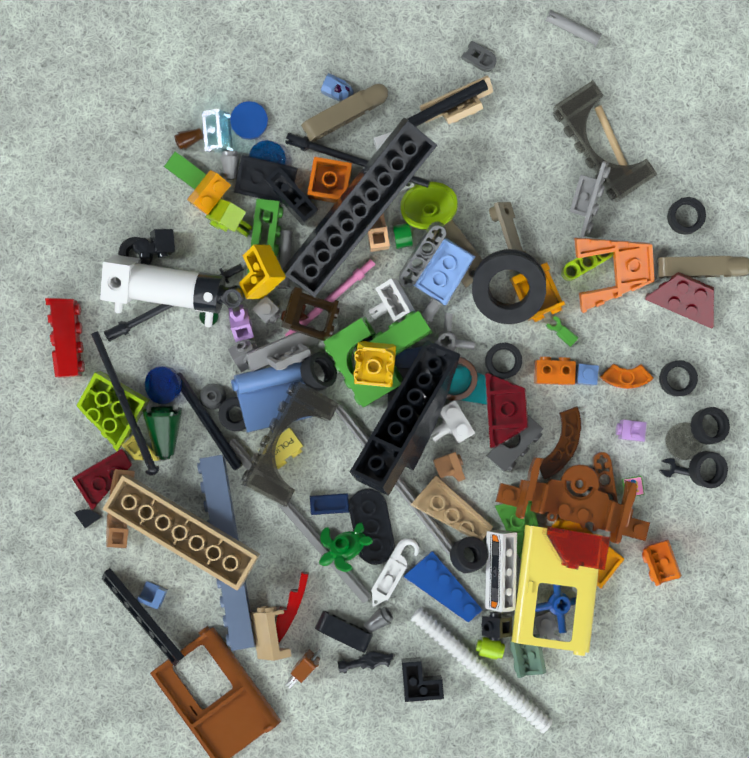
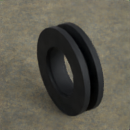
(509, 260)

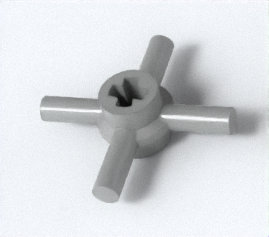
(447, 333)

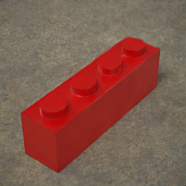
(66, 337)

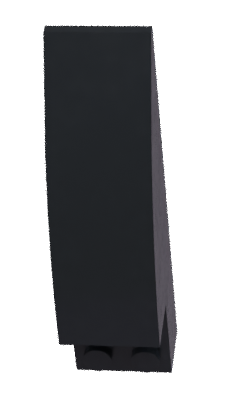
(407, 419)

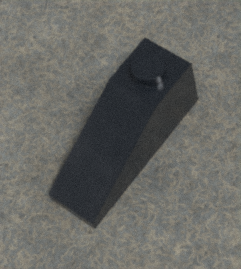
(291, 196)

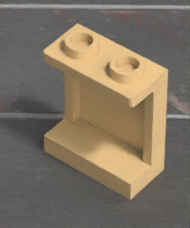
(266, 634)

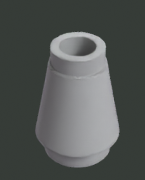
(230, 163)

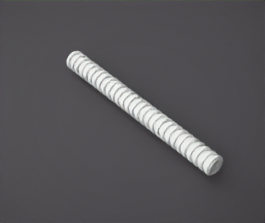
(482, 670)

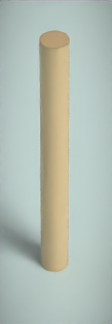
(610, 135)

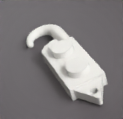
(392, 572)

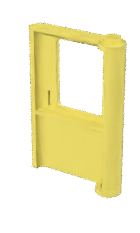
(542, 566)

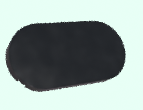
(374, 516)

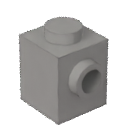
(267, 310)

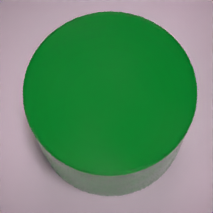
(402, 235)

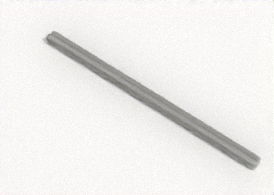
(400, 485)
(306, 529)

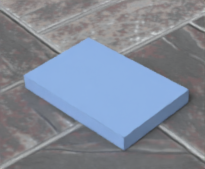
(445, 271)

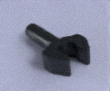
(673, 468)

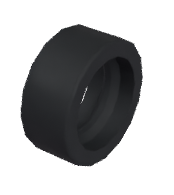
(701, 212)
(503, 346)
(328, 367)
(693, 378)
(722, 423)
(721, 469)

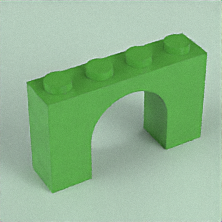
(341, 348)

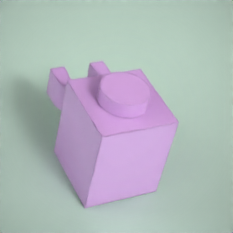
(240, 324)
(631, 430)

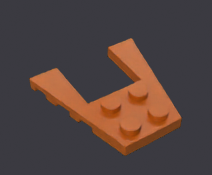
(631, 266)

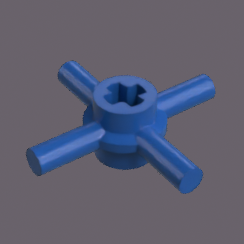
(560, 611)

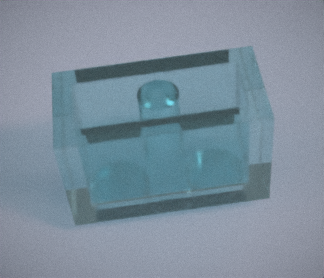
(217, 131)

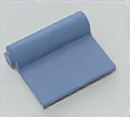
(262, 393)

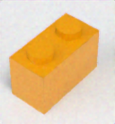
(208, 192)

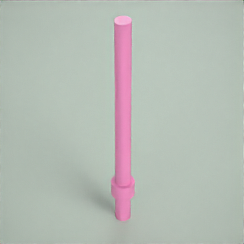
(358, 274)

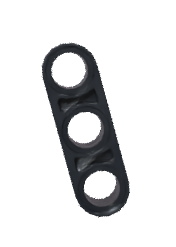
(343, 632)

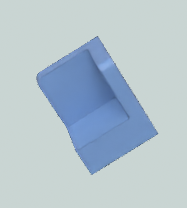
(152, 595)

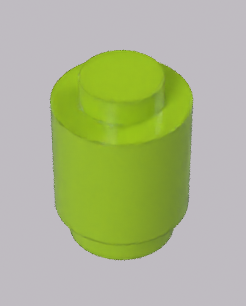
(490, 648)

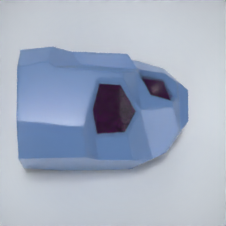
(336, 88)

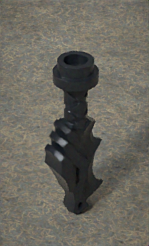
(369, 660)

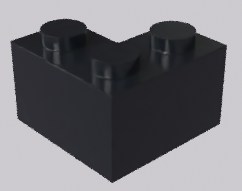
(418, 686)

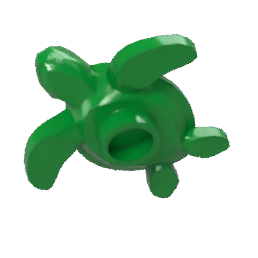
(343, 547)

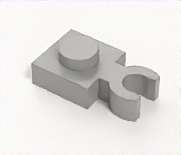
(546, 625)

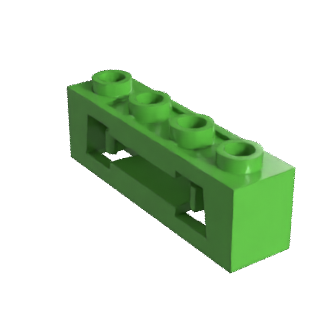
(268, 207)

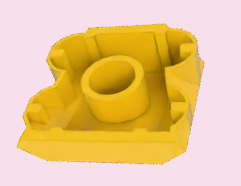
(374, 364)

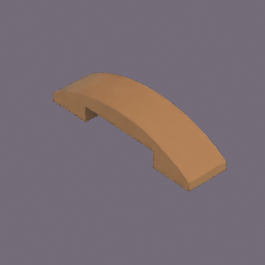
(116, 529)

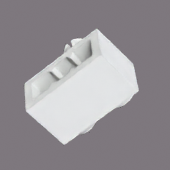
(394, 301)
(453, 423)

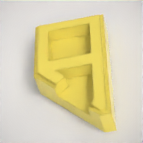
(133, 449)

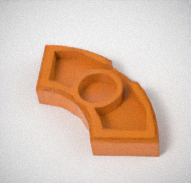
(626, 378)

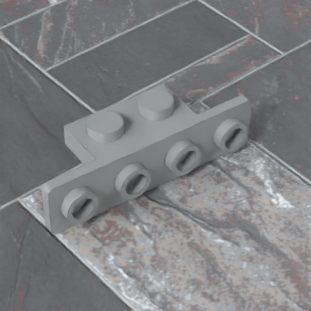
(587, 196)
(282, 352)

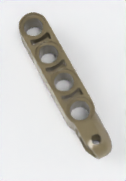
(344, 112)
(704, 266)

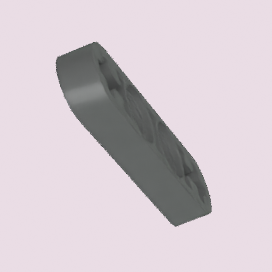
(419, 253)

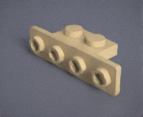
(464, 109)

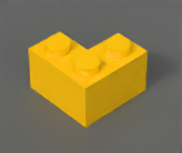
(264, 272)

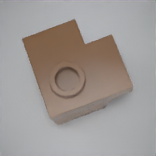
(450, 466)

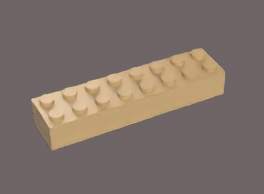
(181, 531)

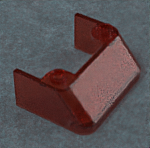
(577, 548)

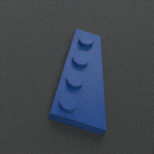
(440, 584)

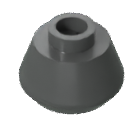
(214, 390)

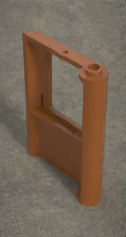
(230, 720)

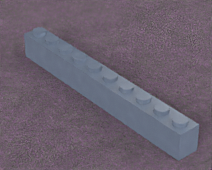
(222, 516)

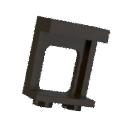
(294, 310)

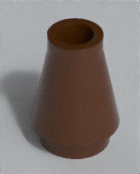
(187, 138)

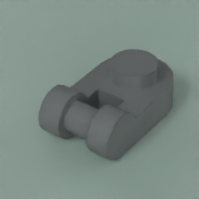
(486, 60)

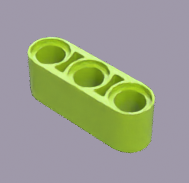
(580, 268)

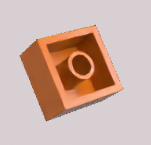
(328, 179)

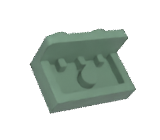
(528, 659)

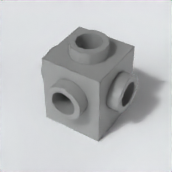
(239, 351)

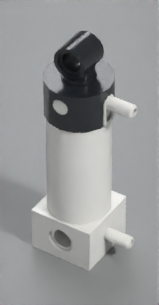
(128, 279)

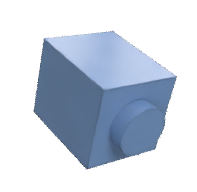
(586, 374)

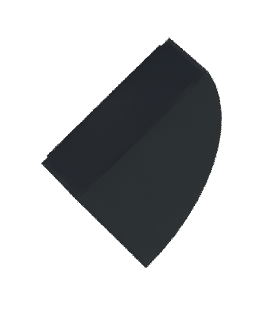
(87, 517)

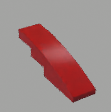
(295, 597)

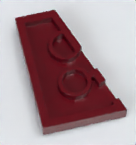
(97, 479)

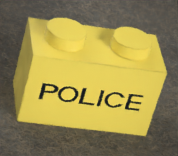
(287, 446)

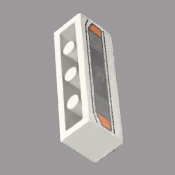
(501, 570)

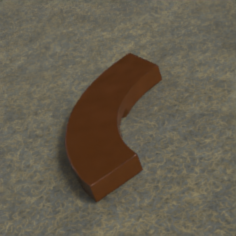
(566, 444)

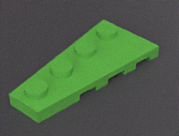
(515, 524)

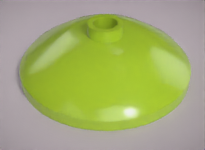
(428, 205)

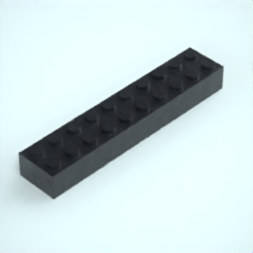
(359, 207)

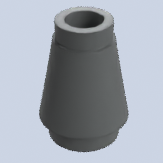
(379, 619)

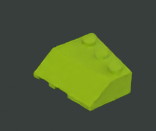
(104, 410)

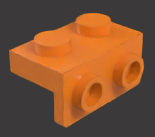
(661, 562)

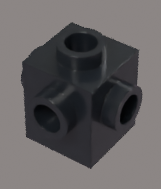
(496, 626)

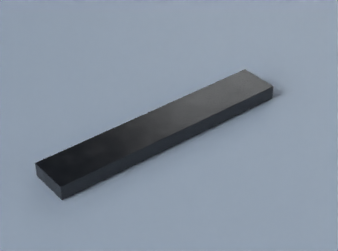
(142, 617)

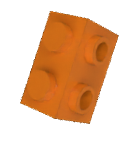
(555, 372)

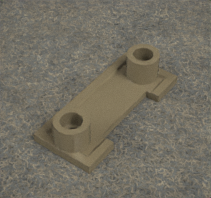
(504, 214)
(455, 235)

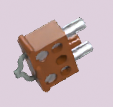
(304, 667)

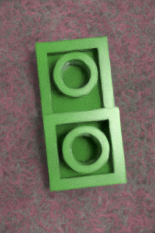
(184, 170)

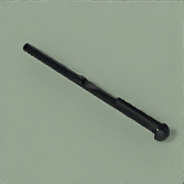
(152, 469)

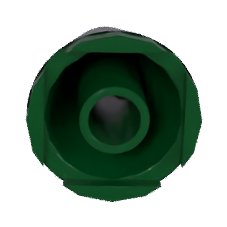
(163, 429)

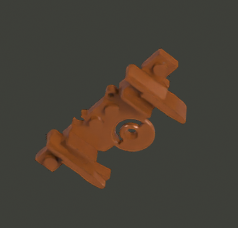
(593, 508)

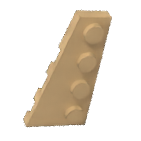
(450, 509)

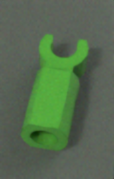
(563, 332)

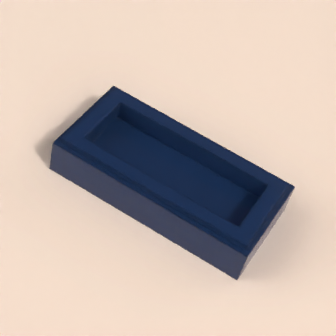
(329, 504)

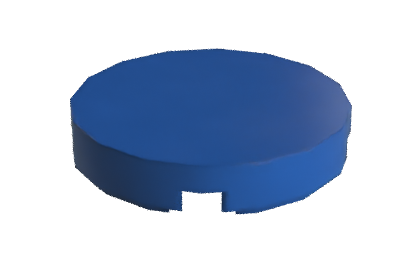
(249, 120)

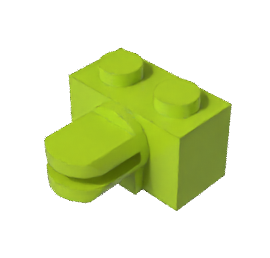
(227, 217)

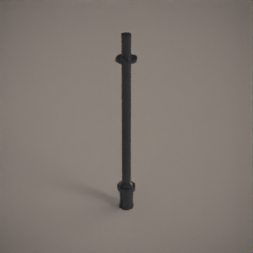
(305, 144)
(124, 327)

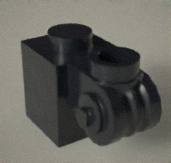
(161, 244)

